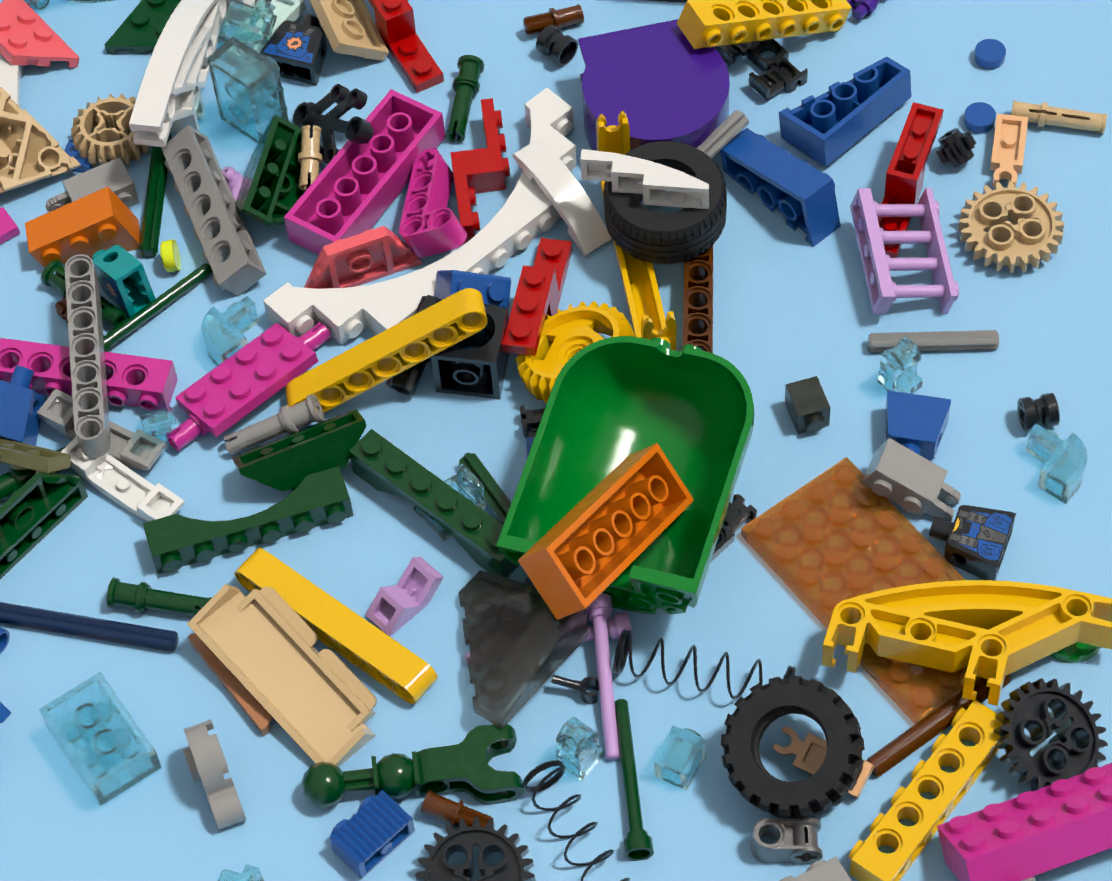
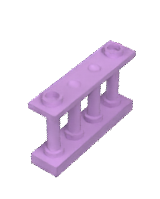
(878, 264)

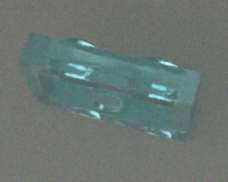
(158, 422)

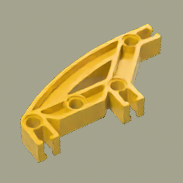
(969, 624)

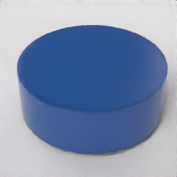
(990, 53)
(979, 117)

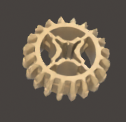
(104, 131)

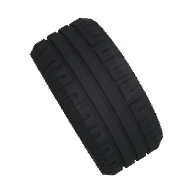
(674, 235)

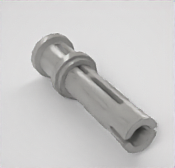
(287, 420)

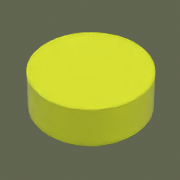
(170, 255)

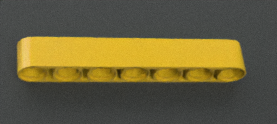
(391, 351)
(341, 627)

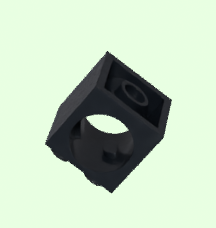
(478, 370)

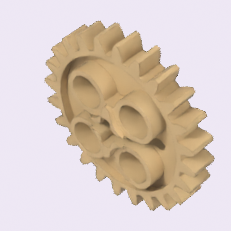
(1011, 226)

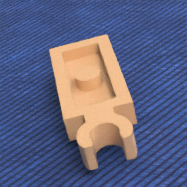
(1008, 147)
(811, 755)

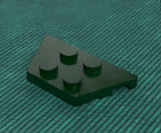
(142, 27)

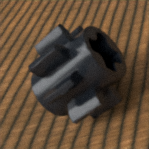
(956, 147)

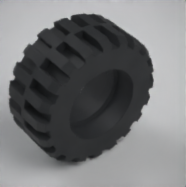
(751, 720)

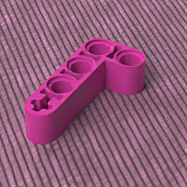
(425, 219)

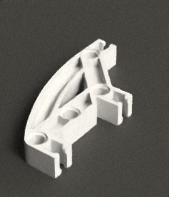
(177, 72)

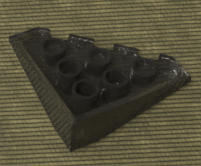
(513, 643)

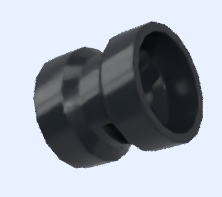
(554, 43)
(1038, 411)

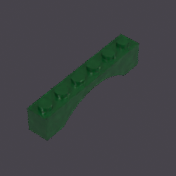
(397, 473)
(184, 541)

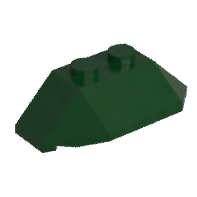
(273, 174)
(311, 450)
(34, 513)

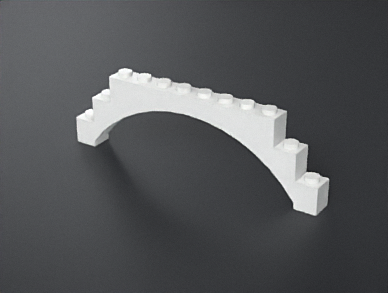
(394, 300)

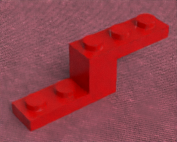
(397, 28)
(907, 166)
(480, 169)
(536, 296)

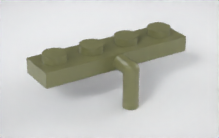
(27, 456)

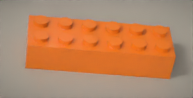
(606, 531)

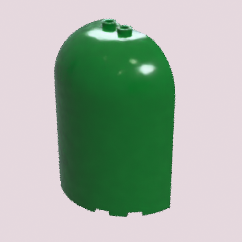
(617, 402)

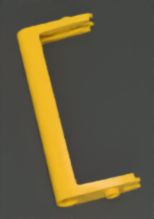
(636, 275)

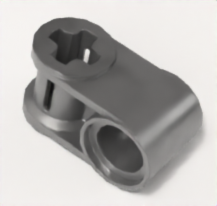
(790, 840)

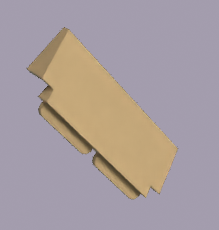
(276, 662)

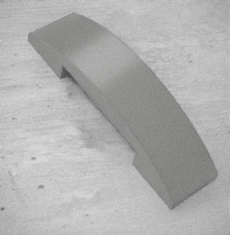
(132, 449)

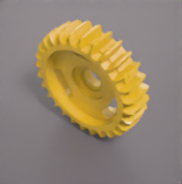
(565, 336)

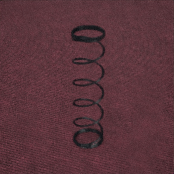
(625, 644)
(544, 785)

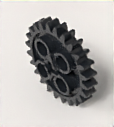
(1029, 710)
(463, 840)

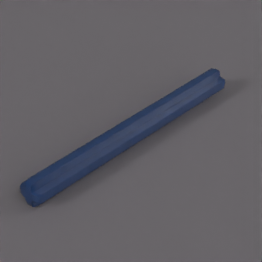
(88, 627)

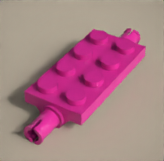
(245, 381)

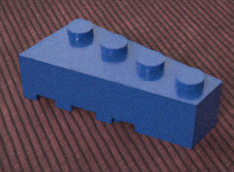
(847, 112)
(783, 184)

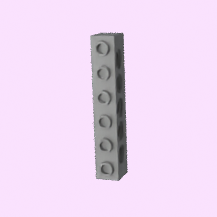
(213, 211)

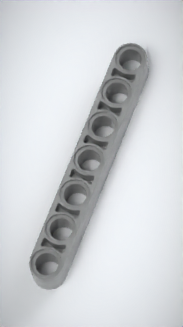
(87, 356)

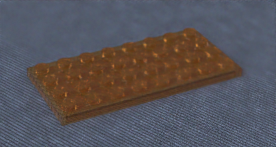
(846, 542)

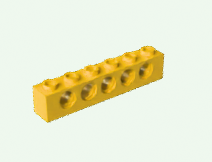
(742, 21)
(949, 788)

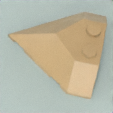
(27, 148)

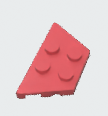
(28, 39)
(361, 260)

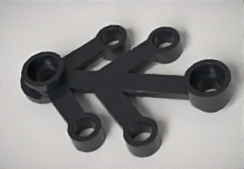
(356, 130)

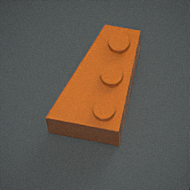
(83, 228)

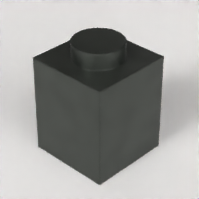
(807, 405)

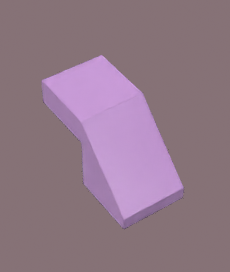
(401, 602)

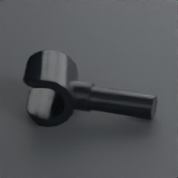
(579, 686)

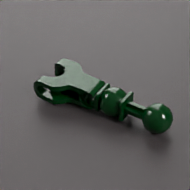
(436, 769)

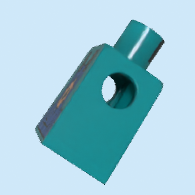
(119, 268)

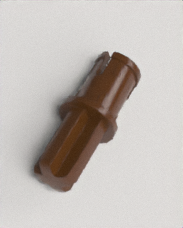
(559, 18)
(451, 811)

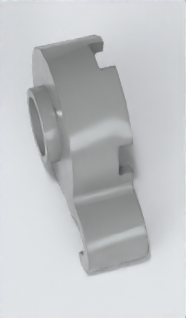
(208, 765)

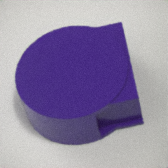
(657, 82)

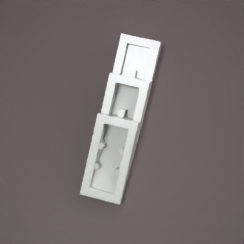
(639, 176)

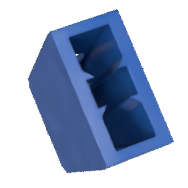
(20, 407)
(916, 421)

